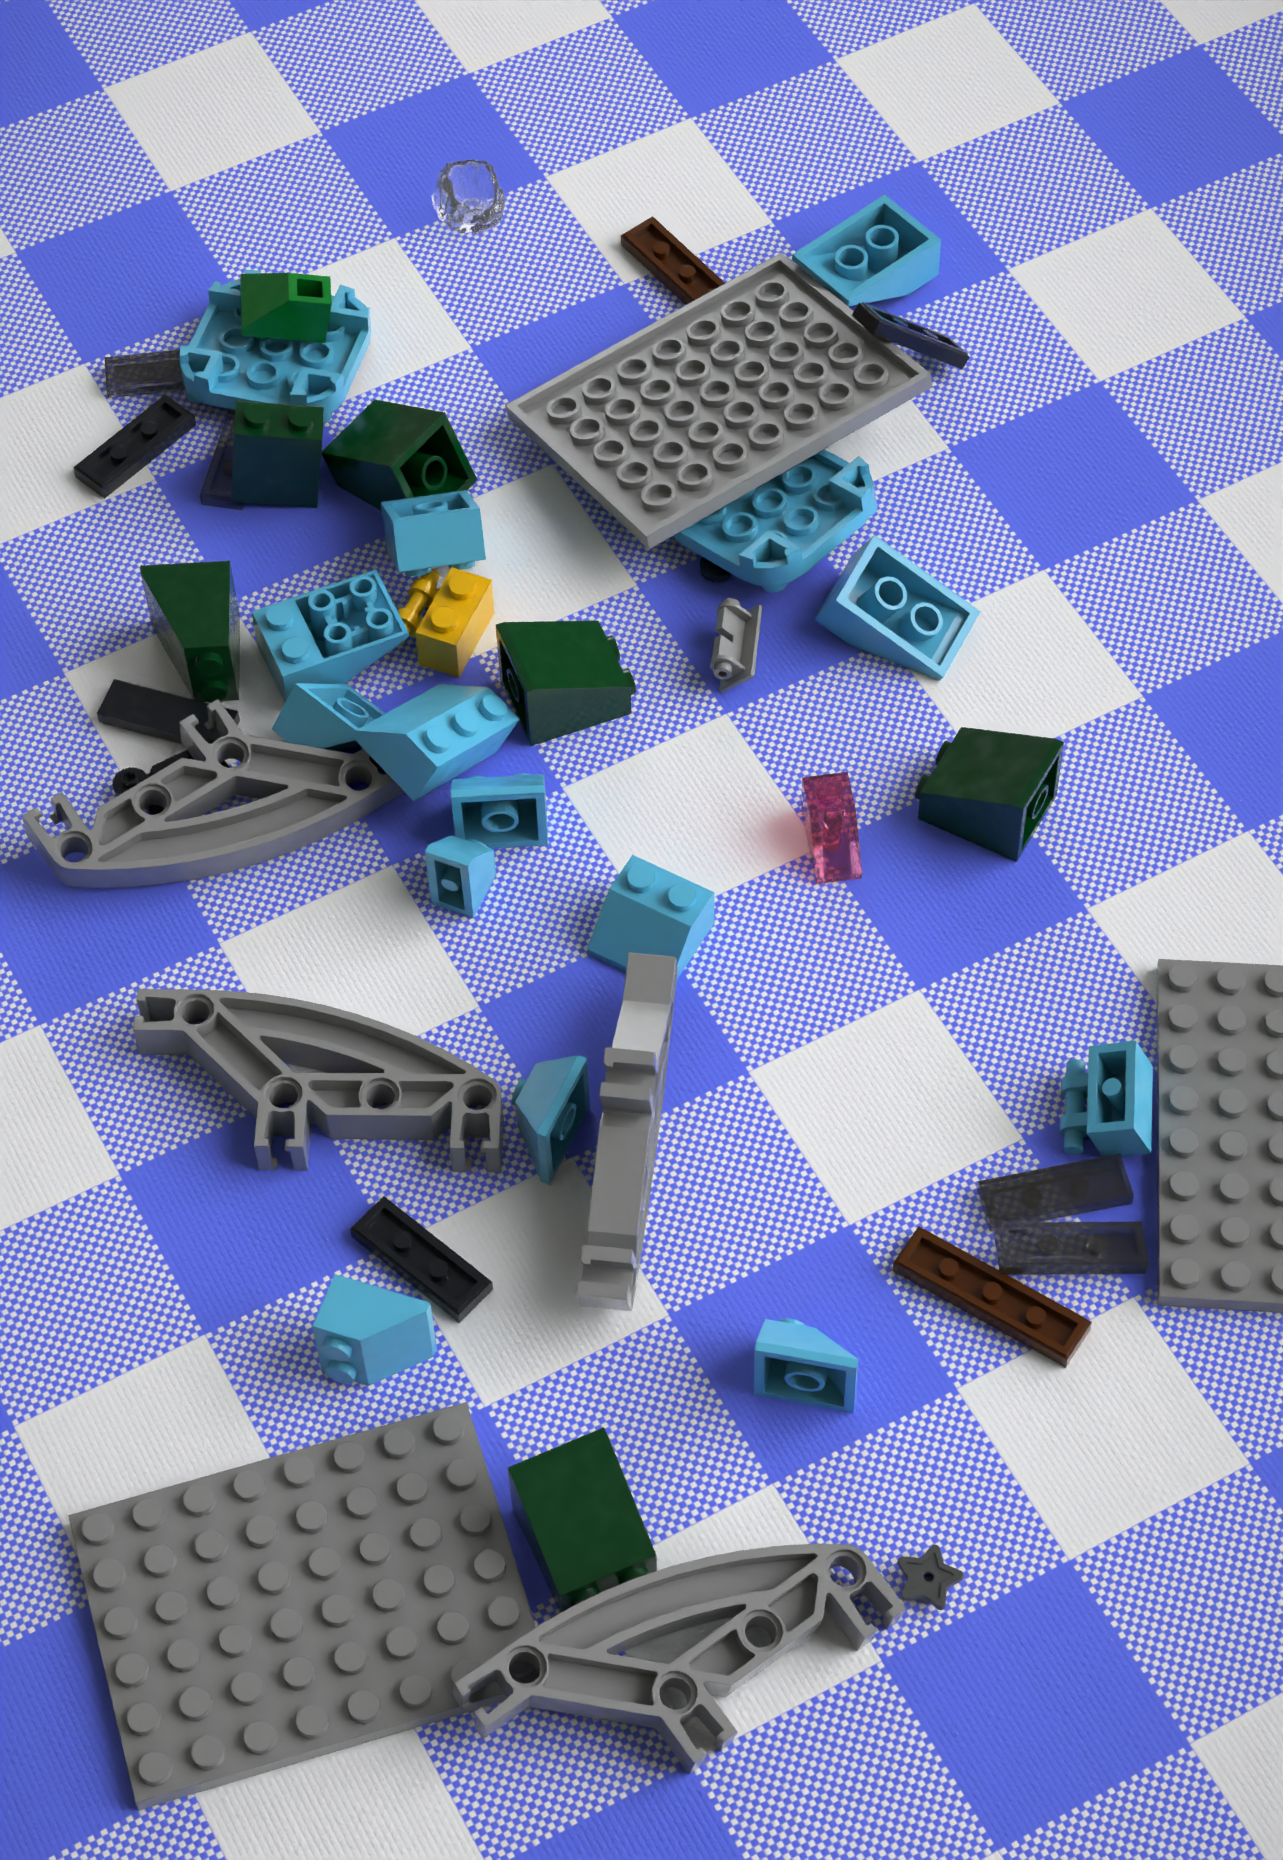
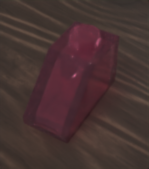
(831, 827)

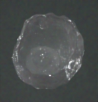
(468, 196)

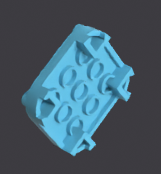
(232, 367)
(787, 521)

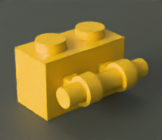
(453, 620)

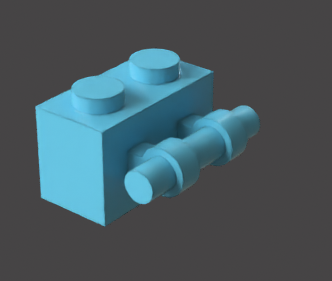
(1117, 1101)

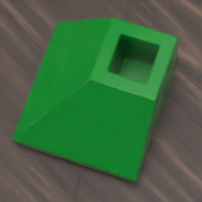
(285, 306)

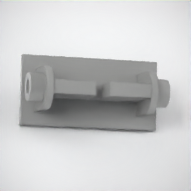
(737, 645)

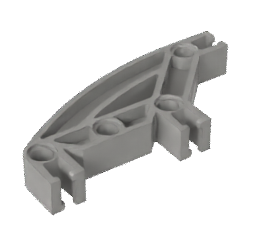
(299, 802)
(365, 1064)
(628, 1133)
(759, 1587)

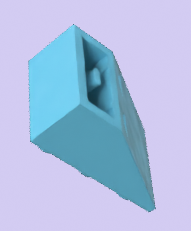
(328, 632)

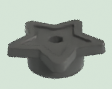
(925, 1591)

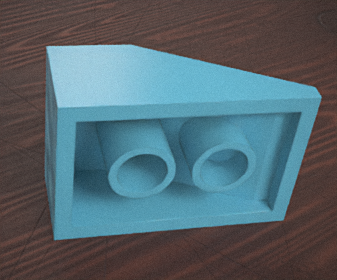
(873, 255)
(897, 611)

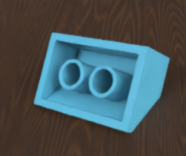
(437, 736)

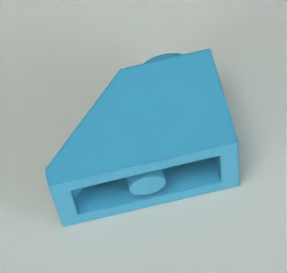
(459, 873)

